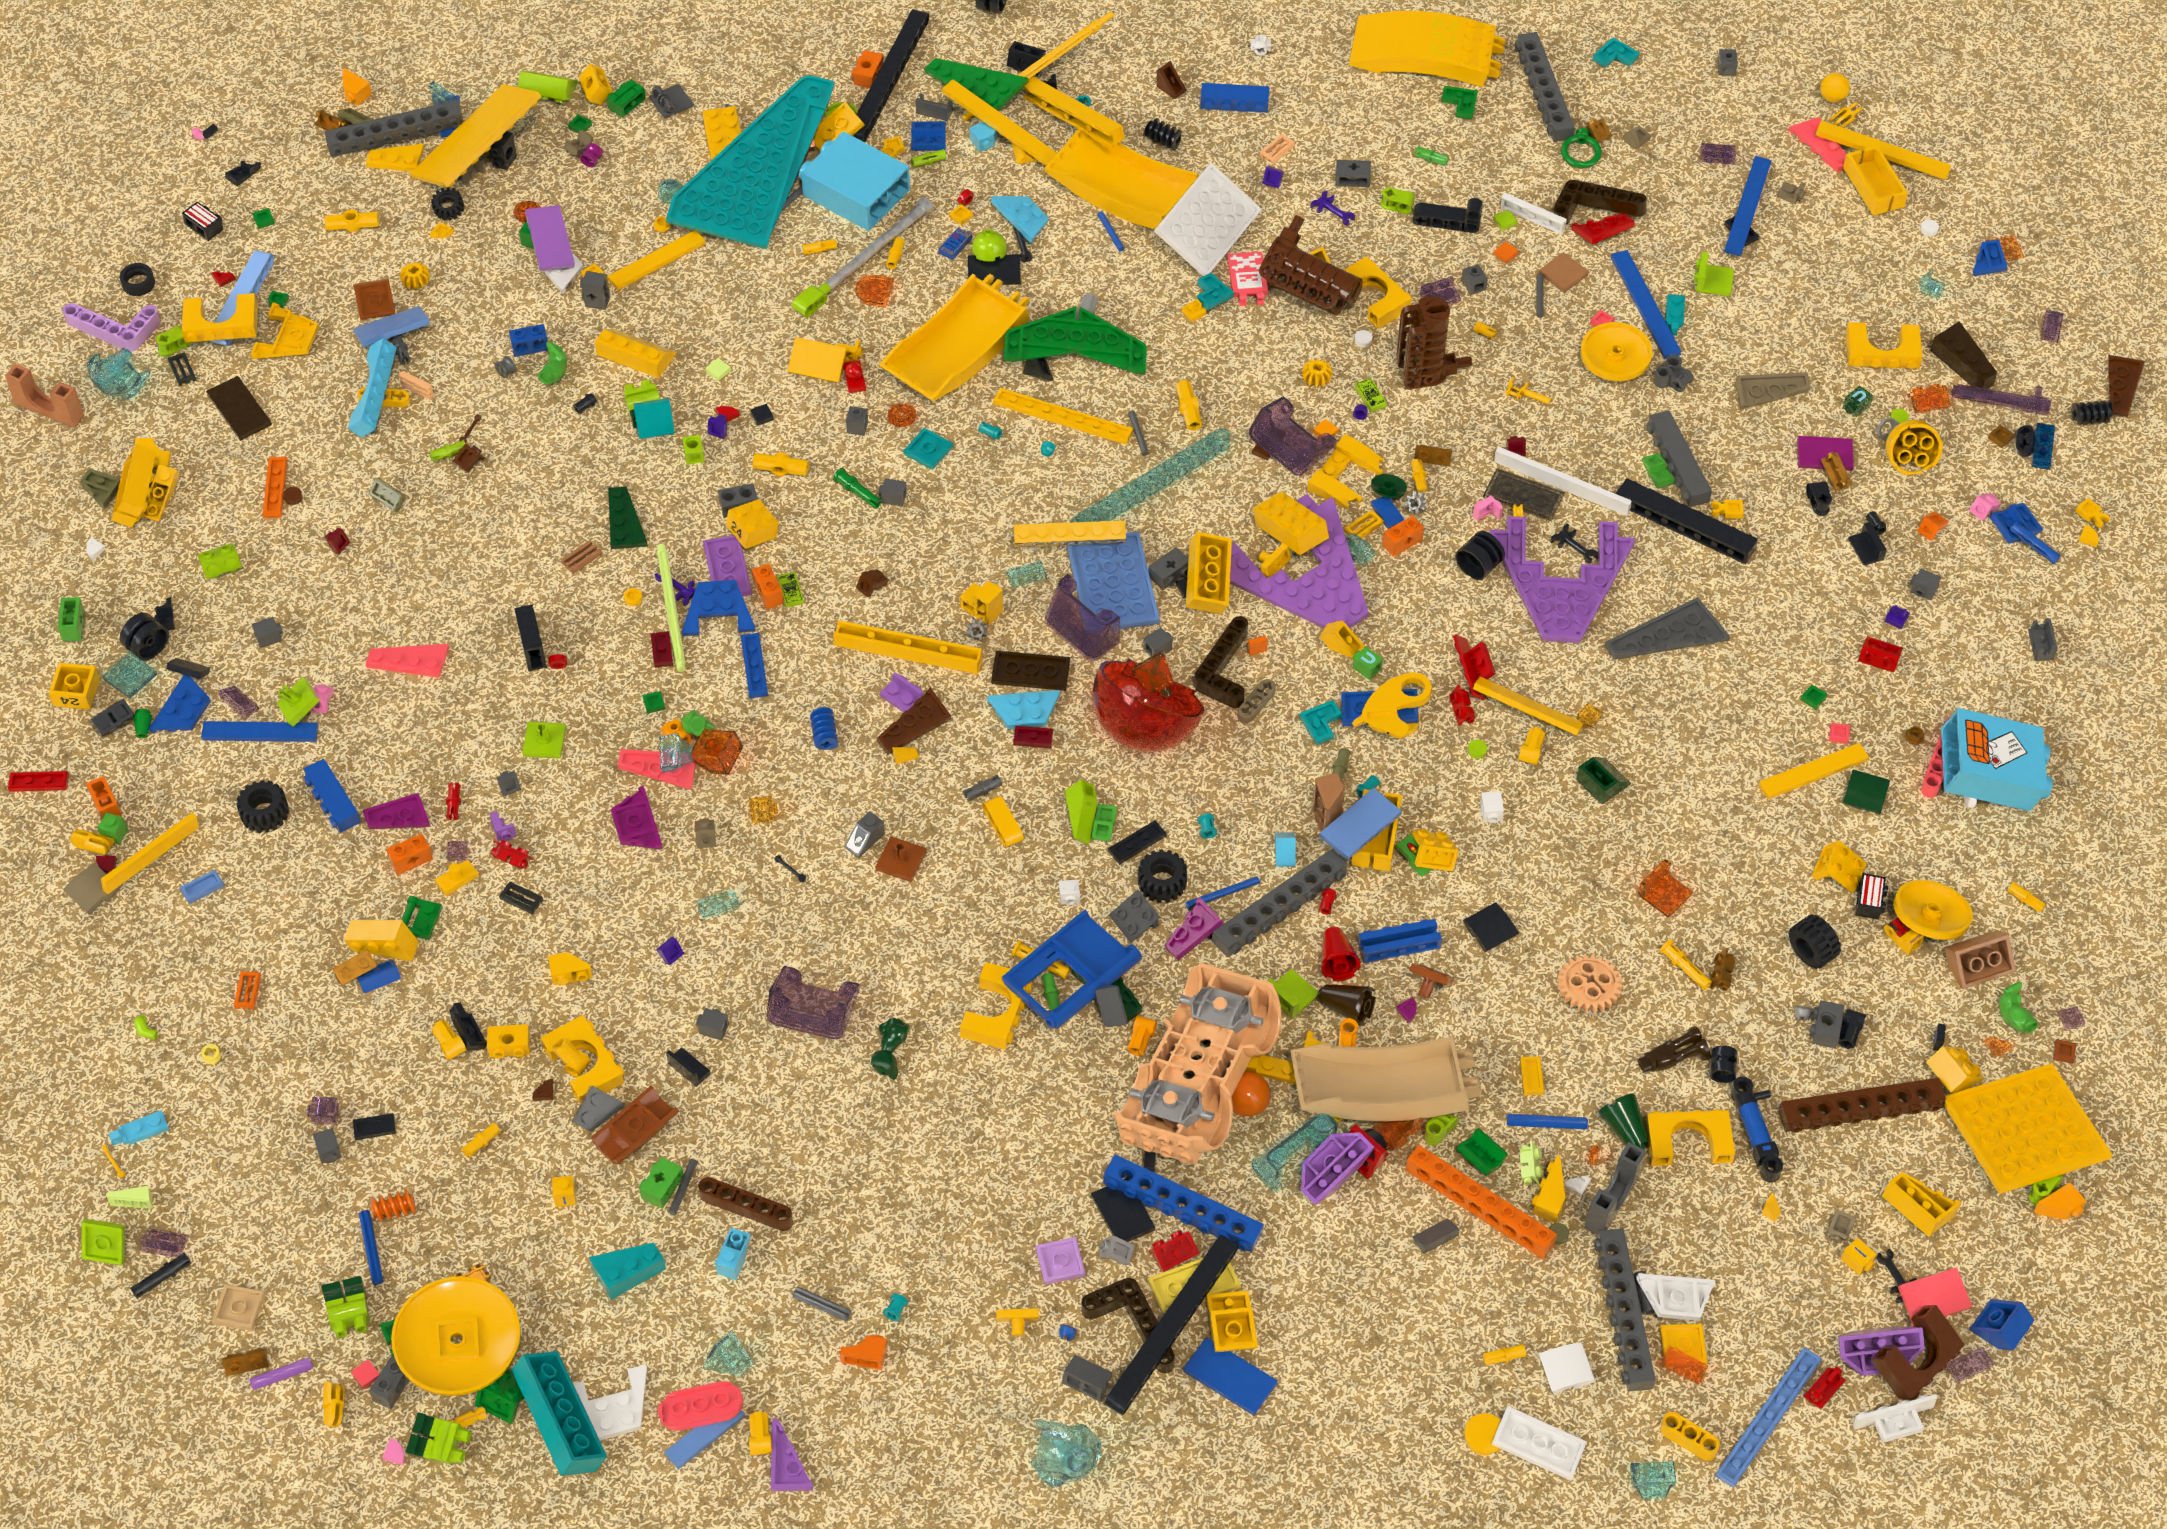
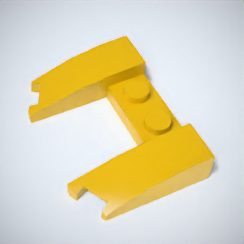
(1347, 450)
(1278, 1068)

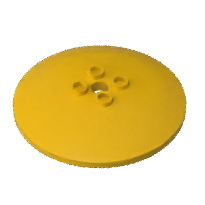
(452, 1309)

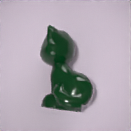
(893, 1034)

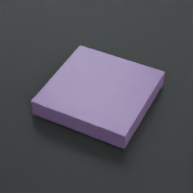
(1060, 1260)

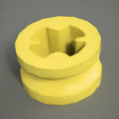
(207, 1058)

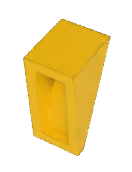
(904, 754)
(1771, 1208)

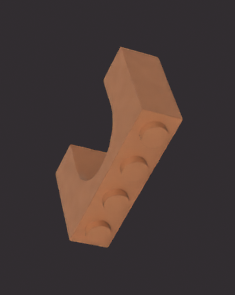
(61, 407)

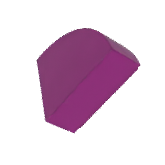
(1408, 1009)

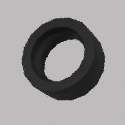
(134, 270)

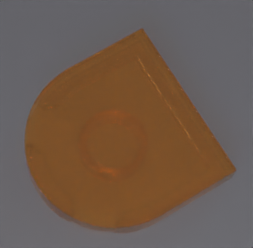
(874, 290)

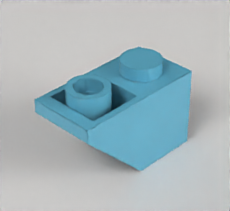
(733, 1254)

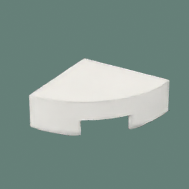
(94, 548)
(1577, 1185)

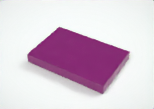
(1813, 449)

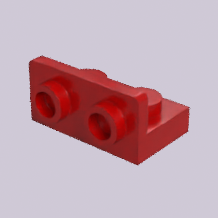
(1880, 654)
(1174, 1251)

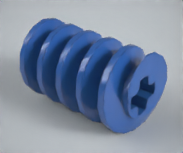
(823, 728)

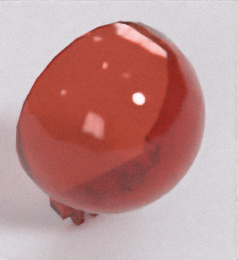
(1140, 718)

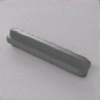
(822, 1303)

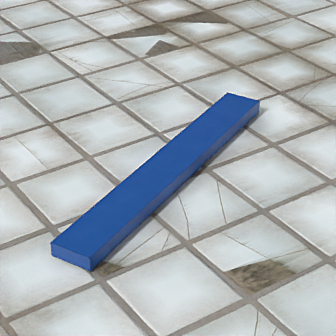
(1747, 206)
(1645, 304)

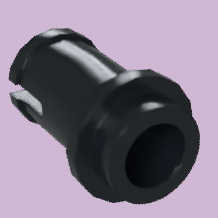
(586, 402)
(1878, 525)

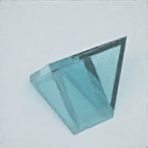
(728, 1356)

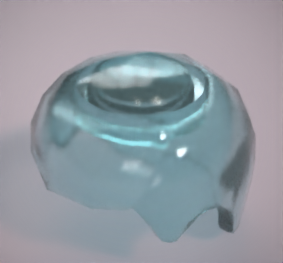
(667, 189)

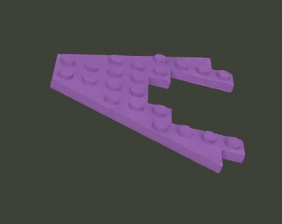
(1321, 595)
(1560, 605)

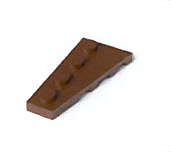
(2123, 382)
(920, 719)

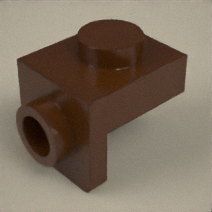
(870, 580)

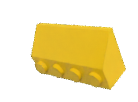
(633, 352)

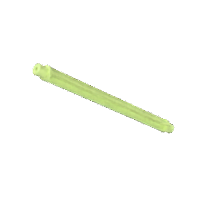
(671, 609)

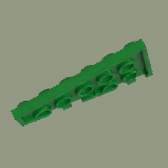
(989, 85)

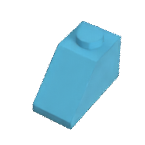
(983, 136)

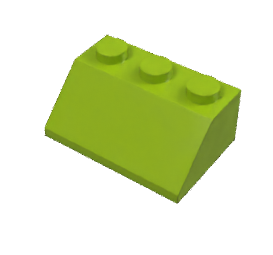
(548, 85)

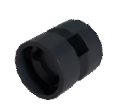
(1723, 1064)

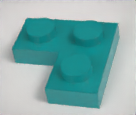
(1614, 50)
(1215, 291)
(1317, 721)

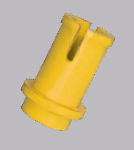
(1485, 330)

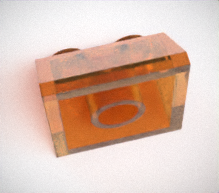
(717, 751)

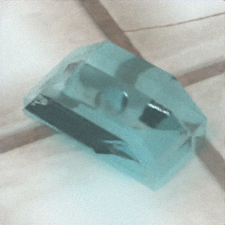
(440, 94)
(1360, 549)
(674, 752)
(1653, 1479)

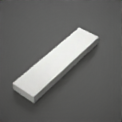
(1533, 213)

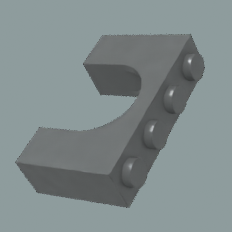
(1608, 1203)

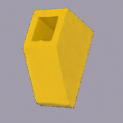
(568, 968)

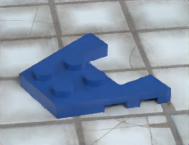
(717, 600)

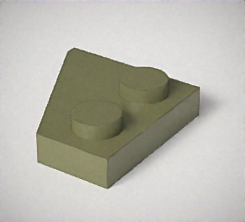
(100, 486)

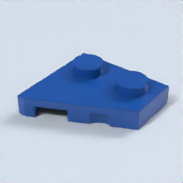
(1990, 258)

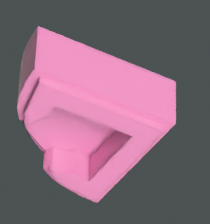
(394, 1452)

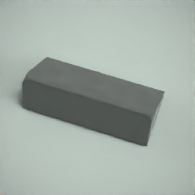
(1111, 1005)
(1436, 1235)

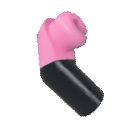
(204, 134)

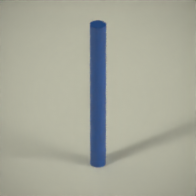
(1226, 891)

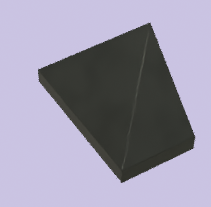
(1038, 368)

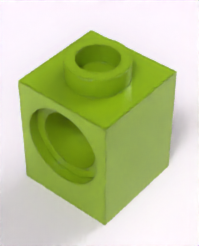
(693, 449)

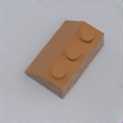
(1328, 799)
(1981, 958)

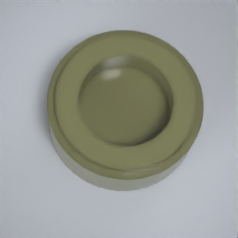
(1562, 1233)

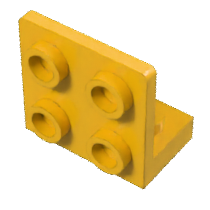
(1435, 850)
(1840, 864)

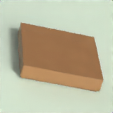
(1564, 272)

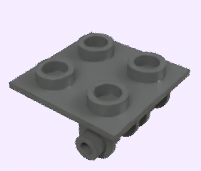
(670, 100)
(1135, 916)

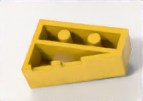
(382, 938)
(1919, 1204)

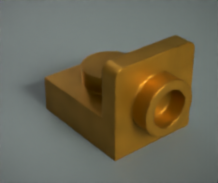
(1598, 130)

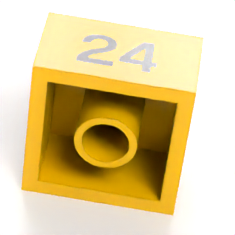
(752, 523)
(74, 686)

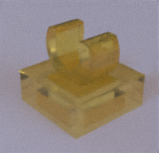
(1589, 715)

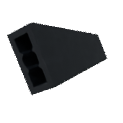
(530, 637)

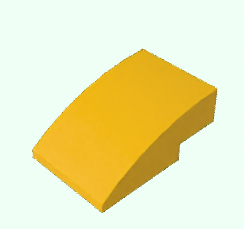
(1231, 1321)

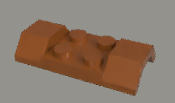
(633, 1126)

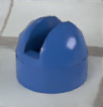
(1068, 1331)

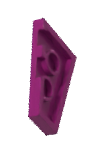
(1196, 928)

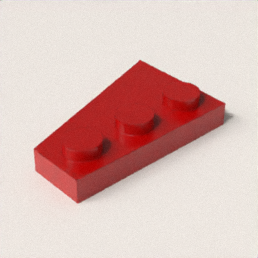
(1601, 230)

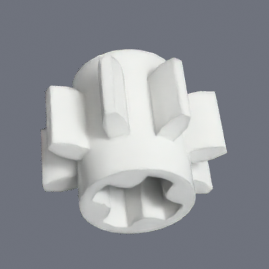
(1260, 45)

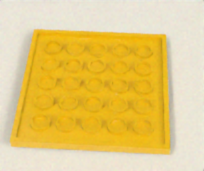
(2026, 1128)

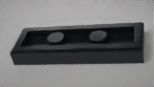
(1137, 842)

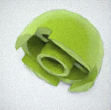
(989, 245)

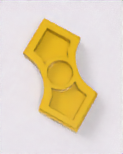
(893, 146)
(162, 456)

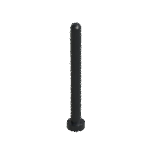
(1026, 256)

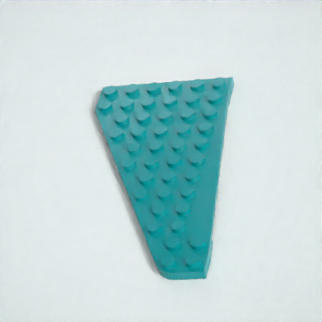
(751, 178)

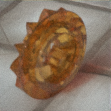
(519, 209)
(896, 418)

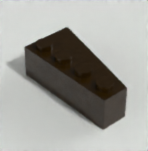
(1964, 356)

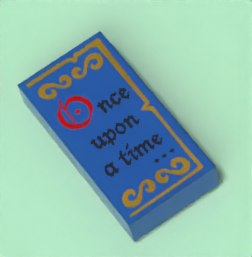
(955, 243)

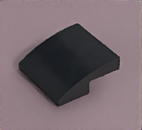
(1490, 927)

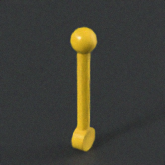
(120, 1173)

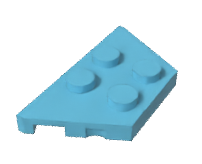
(1022, 214)
(1024, 709)

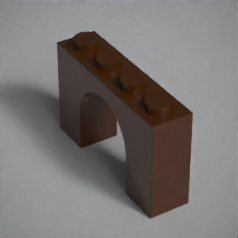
(1942, 1346)

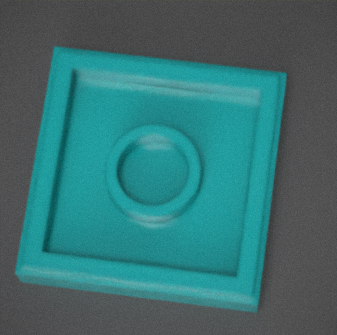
(654, 418)
(928, 448)

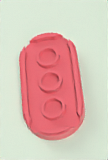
(700, 1406)

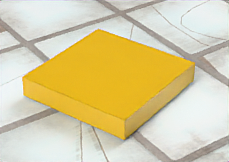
(1686, 1338)

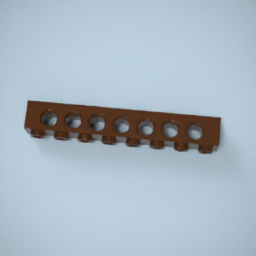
(1929, 1089)

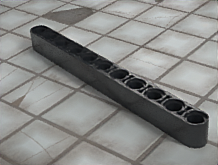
(891, 71)
(1171, 1325)

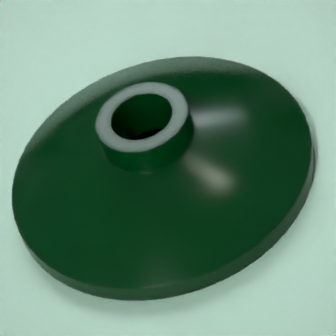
(1388, 485)

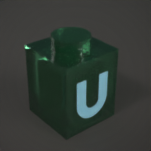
(1857, 401)

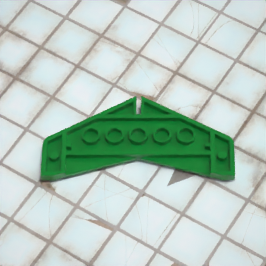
(1087, 337)

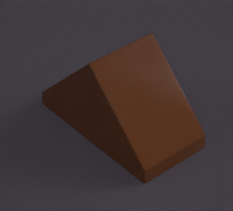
(1169, 81)

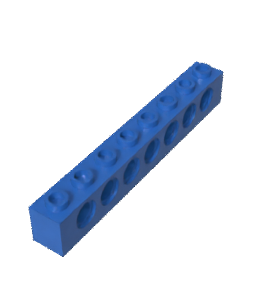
(1179, 1194)

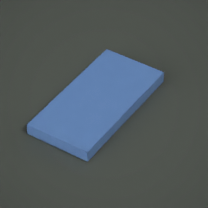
(391, 326)
(1360, 823)

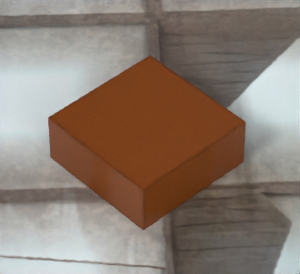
(2064, 1051)

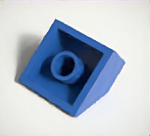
(2002, 1323)

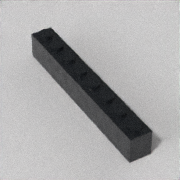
(1688, 522)

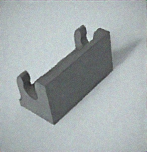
(933, 109)
(2043, 640)
(1086, 1377)

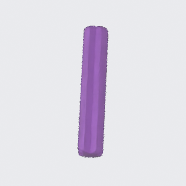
(281, 1373)

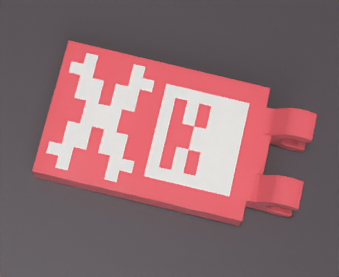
(1246, 277)

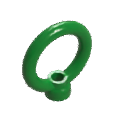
(1581, 136)

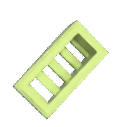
(134, 1197)

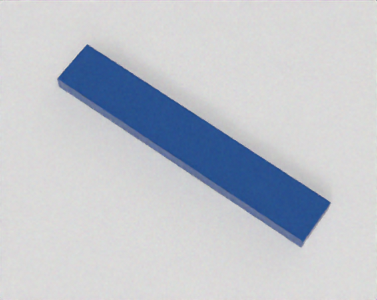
(259, 731)

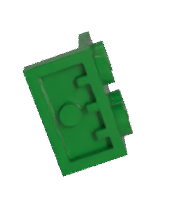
(501, 1397)

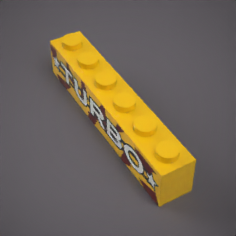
(1069, 533)

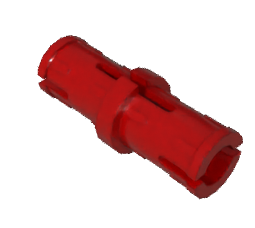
(453, 801)

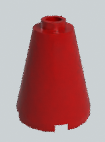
(1338, 956)

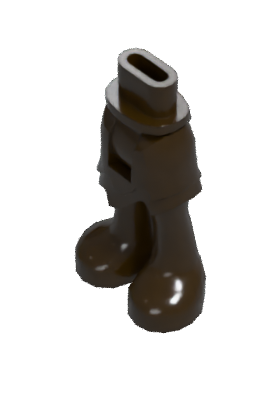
(1665, 1055)

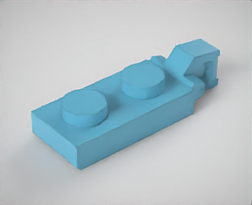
(140, 1129)

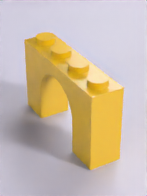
(1395, 300)
(240, 325)
(1862, 353)
(994, 1030)
(581, 1034)
(1712, 1124)

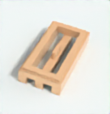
(1279, 150)
(416, 385)

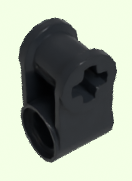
(1819, 497)

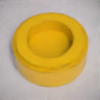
(633, 597)

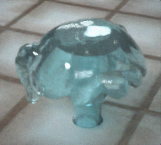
(115, 374)
(1065, 1452)

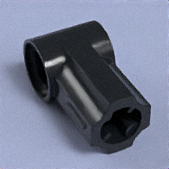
(1852, 1025)

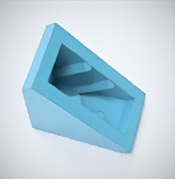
(1285, 849)

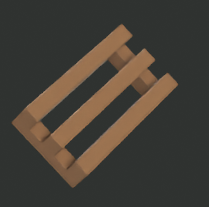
(579, 555)

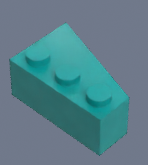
(627, 1268)

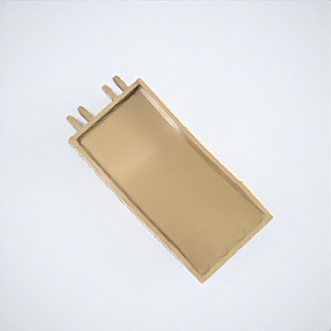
(1385, 1081)

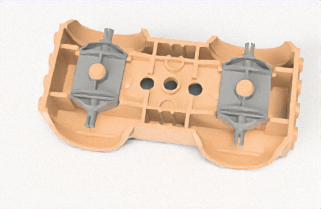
(1196, 1114)

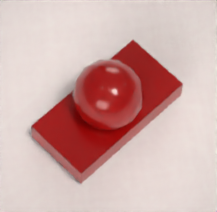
(854, 376)

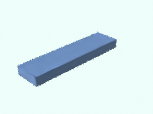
(698, 1440)

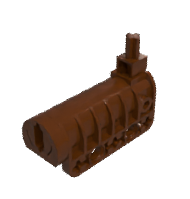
(1312, 273)
(1426, 344)

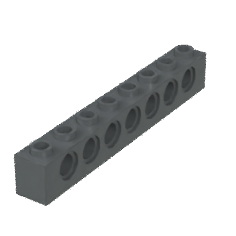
(1544, 86)
(394, 128)
(1269, 903)
(1615, 1241)

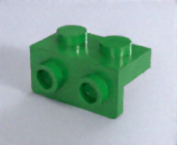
(1482, 1152)

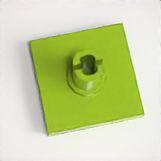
(297, 701)
(544, 740)
(103, 1241)

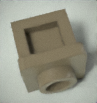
(578, 146)
(705, 833)
(1841, 1226)

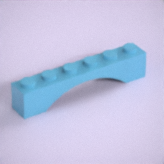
(367, 412)

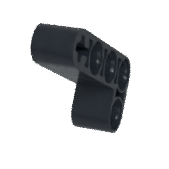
(1450, 217)

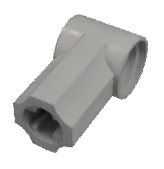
(1089, 303)

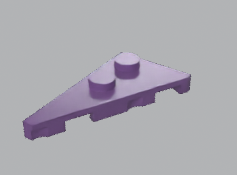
(786, 1469)

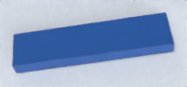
(754, 665)

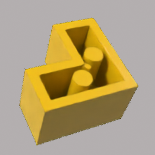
(983, 601)

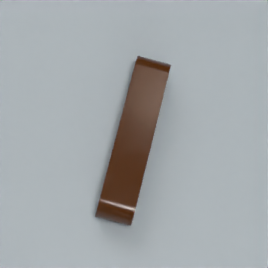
(741, 1196)

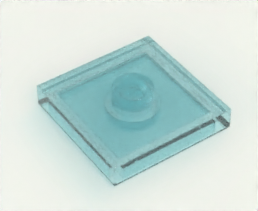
(129, 675)

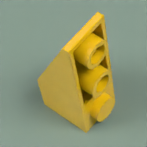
(161, 492)
(1552, 1195)

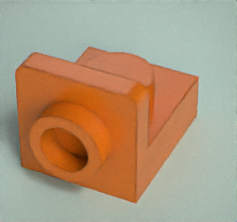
(1931, 525)

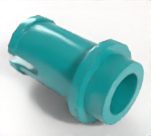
(993, 431)
(1370, 783)

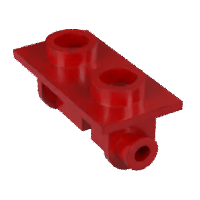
(1461, 702)
(504, 850)
(1825, 1387)

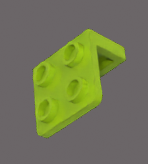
(1713, 278)

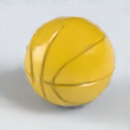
(1834, 87)

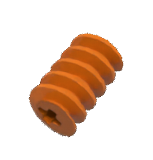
(393, 1205)

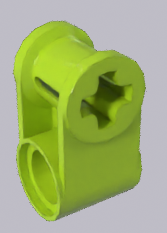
(1400, 200)
(171, 339)
(1442, 1126)
(2044, 1188)

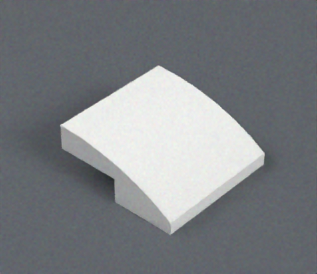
(1567, 1367)

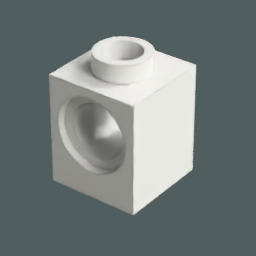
(1491, 807)

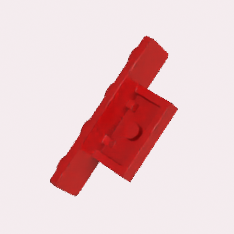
(1475, 663)

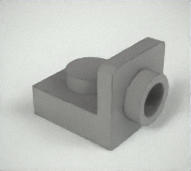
(1116, 1250)

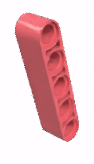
(1934, 774)

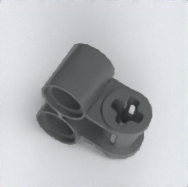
(1672, 374)

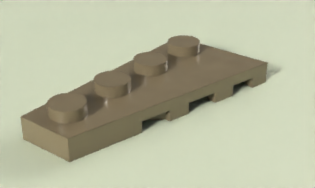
(1765, 388)

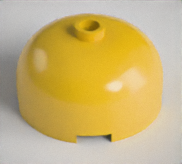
(1911, 440)

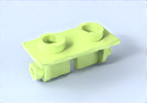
(1531, 1156)

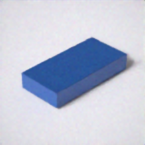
(1387, 511)

